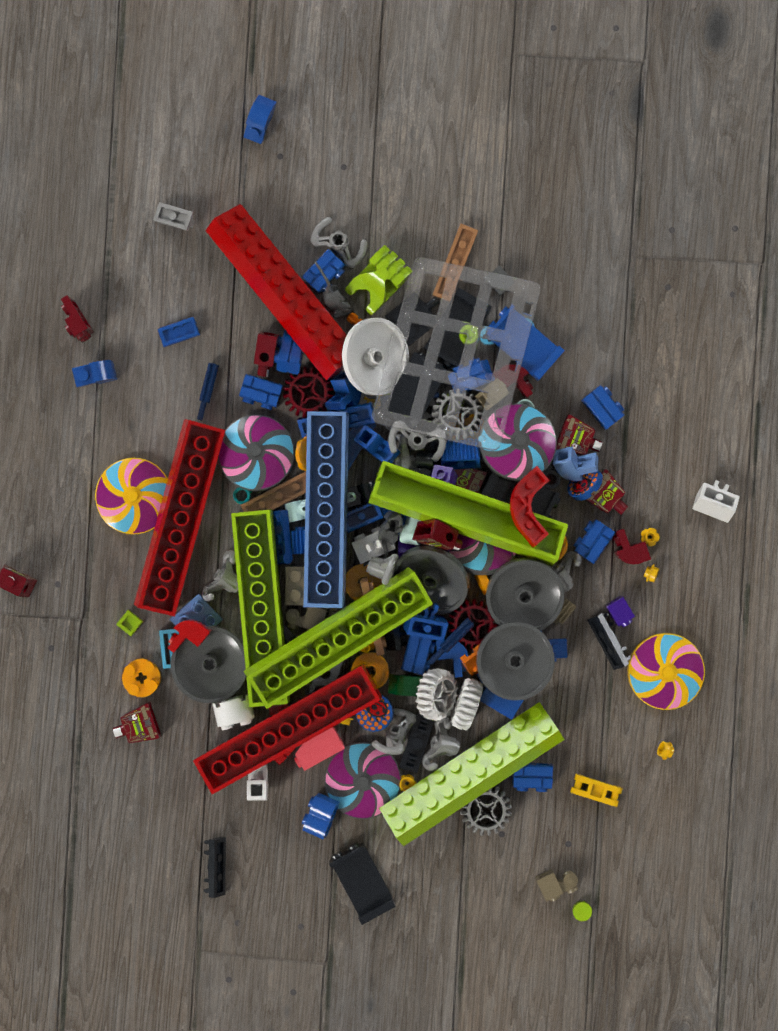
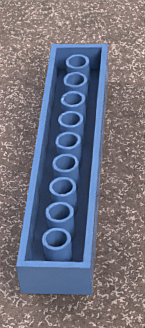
(326, 509)

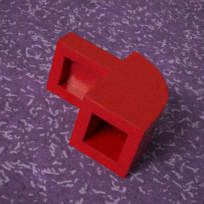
(190, 629)

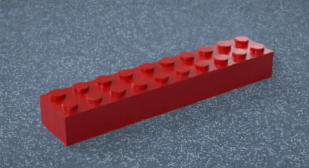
(280, 288)
(179, 517)
(287, 729)

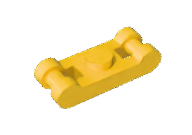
(596, 790)

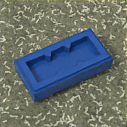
(178, 332)

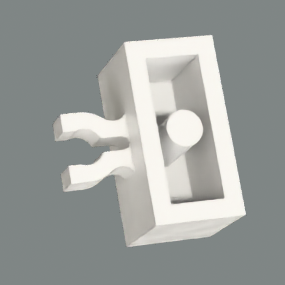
(716, 501)
(369, 546)

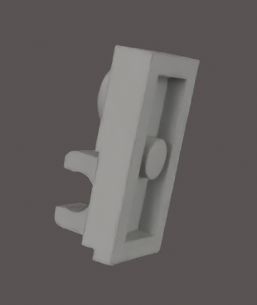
(174, 216)

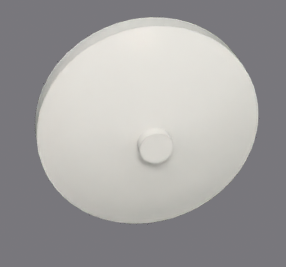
(367, 352)

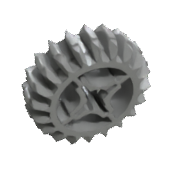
(465, 411)
(497, 821)

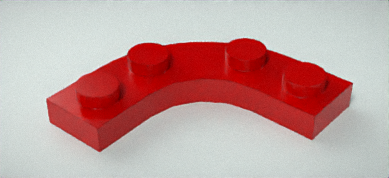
(521, 506)

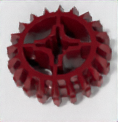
(316, 377)
(477, 640)

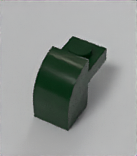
(403, 684)

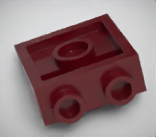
(76, 322)

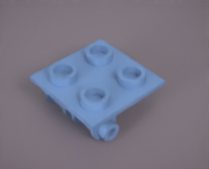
(197, 610)

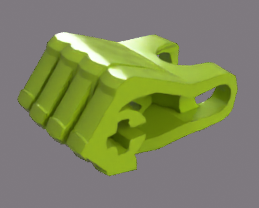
(380, 278)

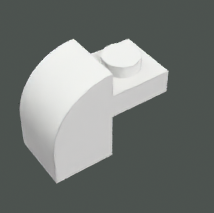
(258, 784)

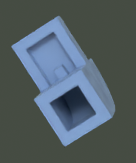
(573, 466)

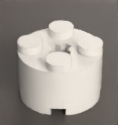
(233, 711)

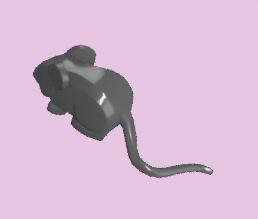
(333, 298)
(389, 530)

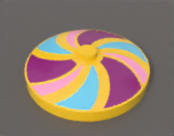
(131, 495)
(666, 671)

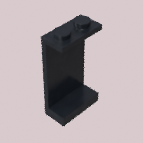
(451, 346)
(406, 388)
(501, 490)
(362, 882)

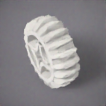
(436, 694)
(467, 704)

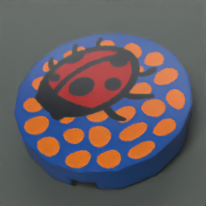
(582, 489)
(377, 715)

